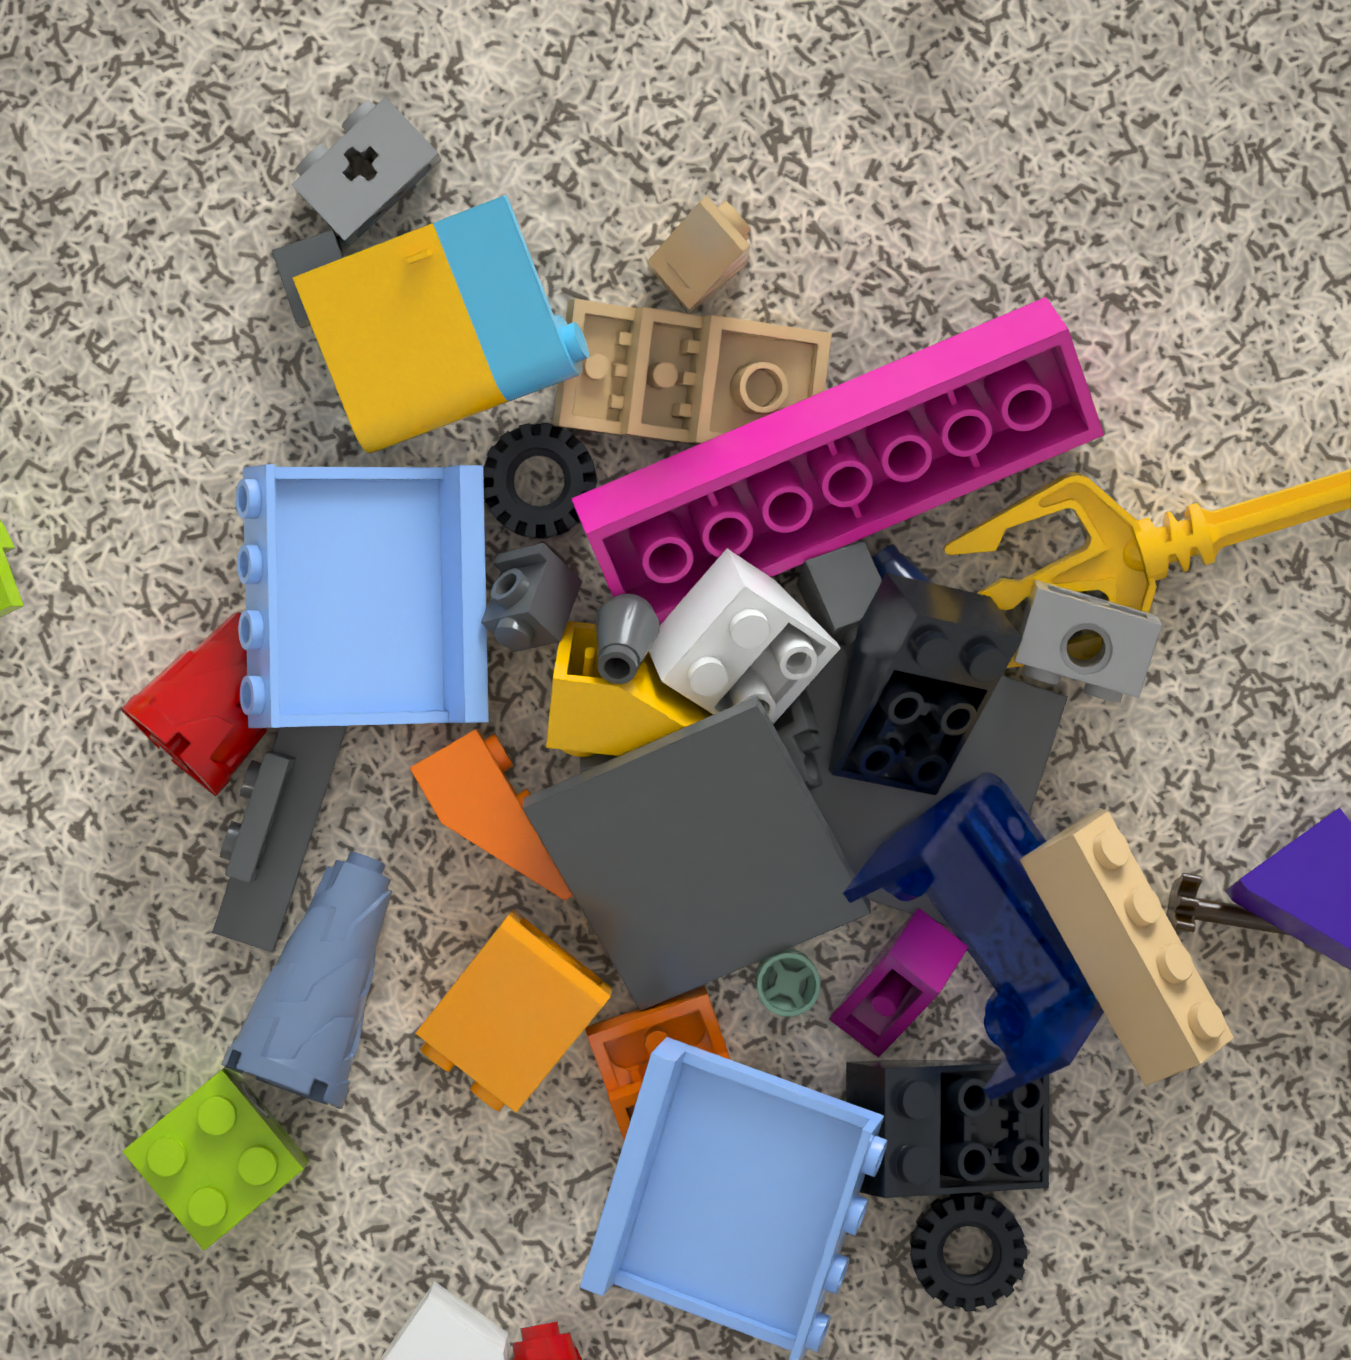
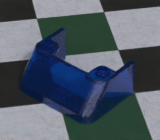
(970, 867)

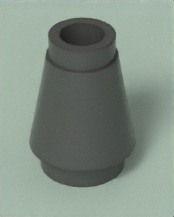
(624, 635)

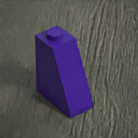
(1306, 888)

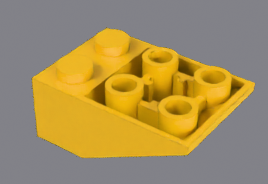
(607, 717)

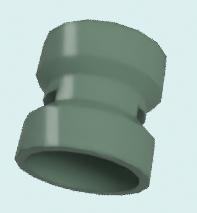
(791, 991)

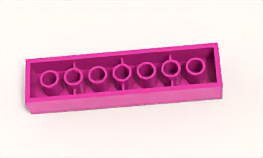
(847, 459)

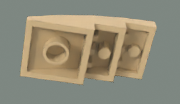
(684, 372)

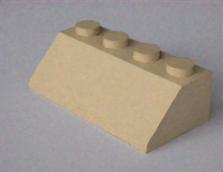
(1127, 948)

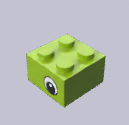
(216, 1157)

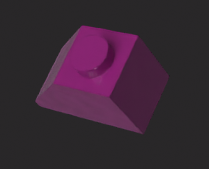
(899, 983)

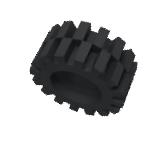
(500, 470)
(972, 1289)

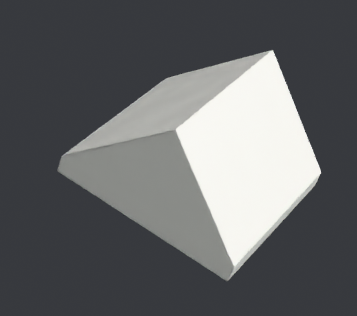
(447, 1330)

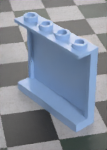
(363, 595)
(735, 1196)

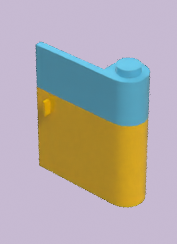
(438, 326)

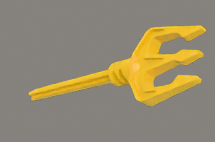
(1130, 555)

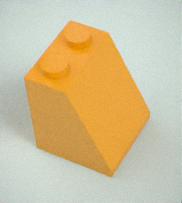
(513, 1013)

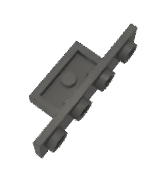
(275, 832)

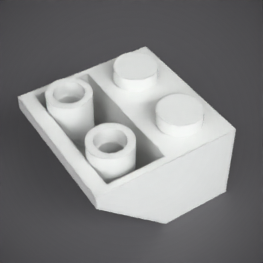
(739, 641)

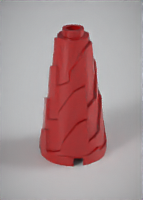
(197, 709)

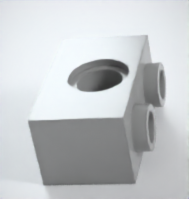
(1058, 613)

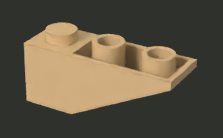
(702, 253)

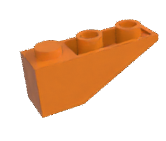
(479, 803)

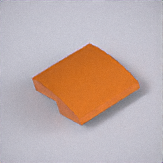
(626, 1042)

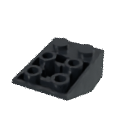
(918, 682)
(948, 1131)

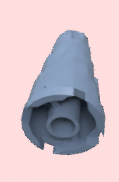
(314, 999)

